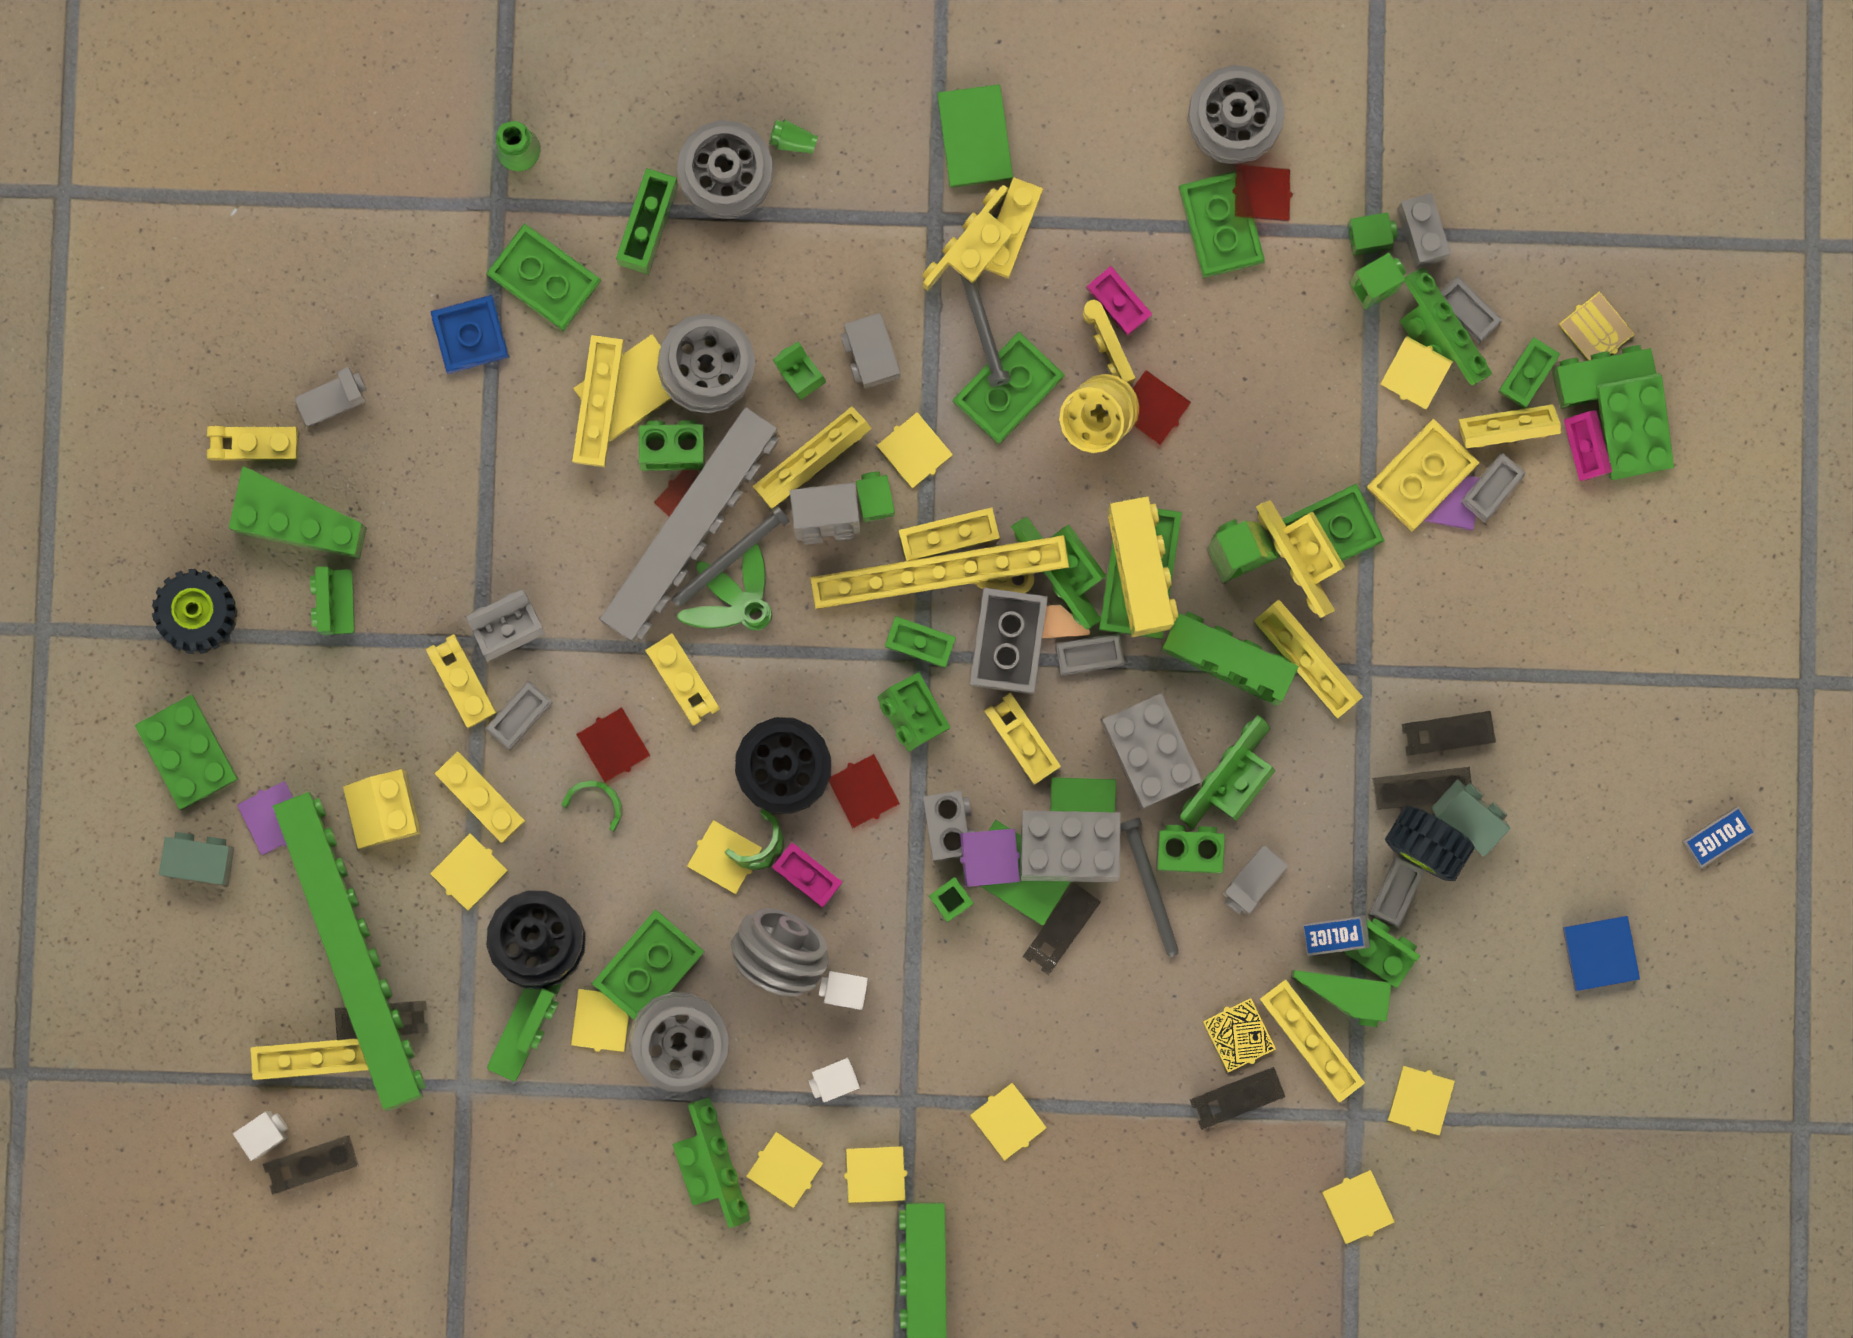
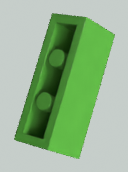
(647, 221)
(1578, 380)

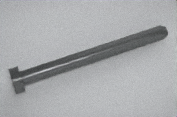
(998, 376)
(731, 556)
(1150, 885)

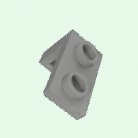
(332, 397)
(1254, 881)

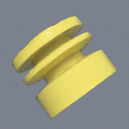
(1088, 424)

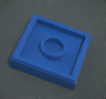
(469, 334)
(1601, 953)

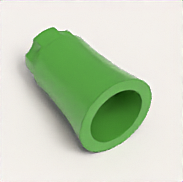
(518, 156)

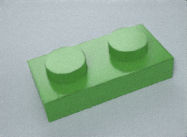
(1529, 372)
(920, 642)

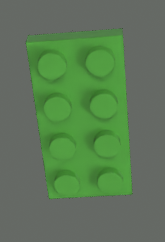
(1114, 612)

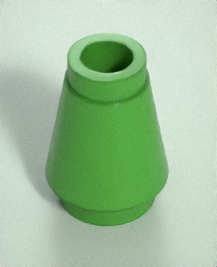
(791, 137)

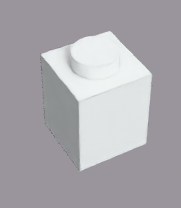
(844, 990)
(834, 1080)
(261, 1134)

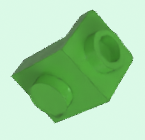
(798, 370)

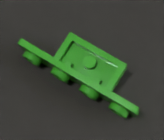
(1437, 326)
(1073, 581)
(1235, 779)
(523, 1030)
(708, 1166)

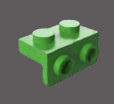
(333, 601)

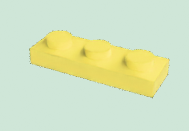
(1015, 215)
(1509, 426)
(949, 534)
(480, 797)

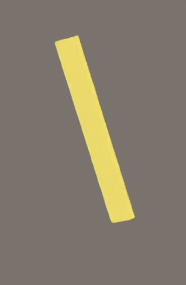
(940, 572)

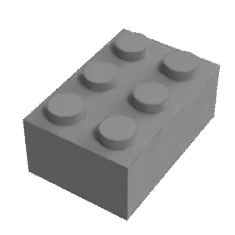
(825, 513)
(1008, 641)
(1151, 751)
(1070, 846)

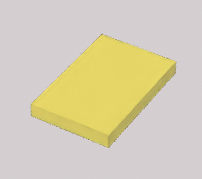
(638, 387)
(1422, 475)

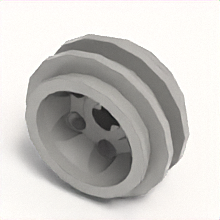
(1229, 147)
(745, 196)
(690, 390)
(780, 952)
(691, 1073)

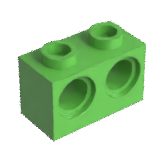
(1378, 280)
(671, 455)
(1190, 859)

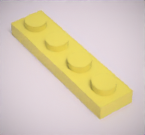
(598, 401)
(812, 457)
(1313, 662)
(1312, 1041)
(307, 1059)

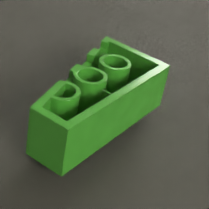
(285, 516)
(1240, 549)
(1229, 658)

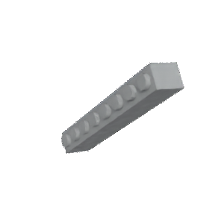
(690, 525)

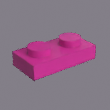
(1119, 301)
(1588, 445)
(807, 874)

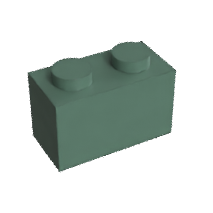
(1473, 817)
(196, 860)

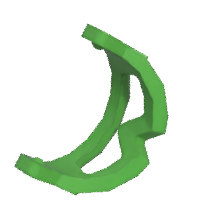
(611, 792)
(774, 849)

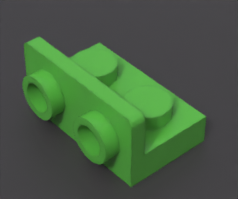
(913, 712)
(1387, 956)

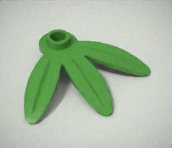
(742, 603)

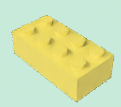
(1140, 566)

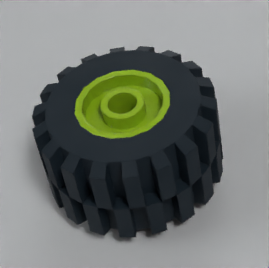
(194, 611)
(1429, 843)

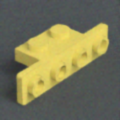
(976, 246)
(1306, 551)

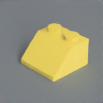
(382, 809)

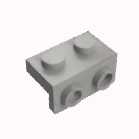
(505, 625)

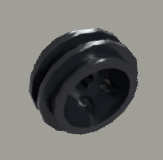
(797, 796)
(549, 970)

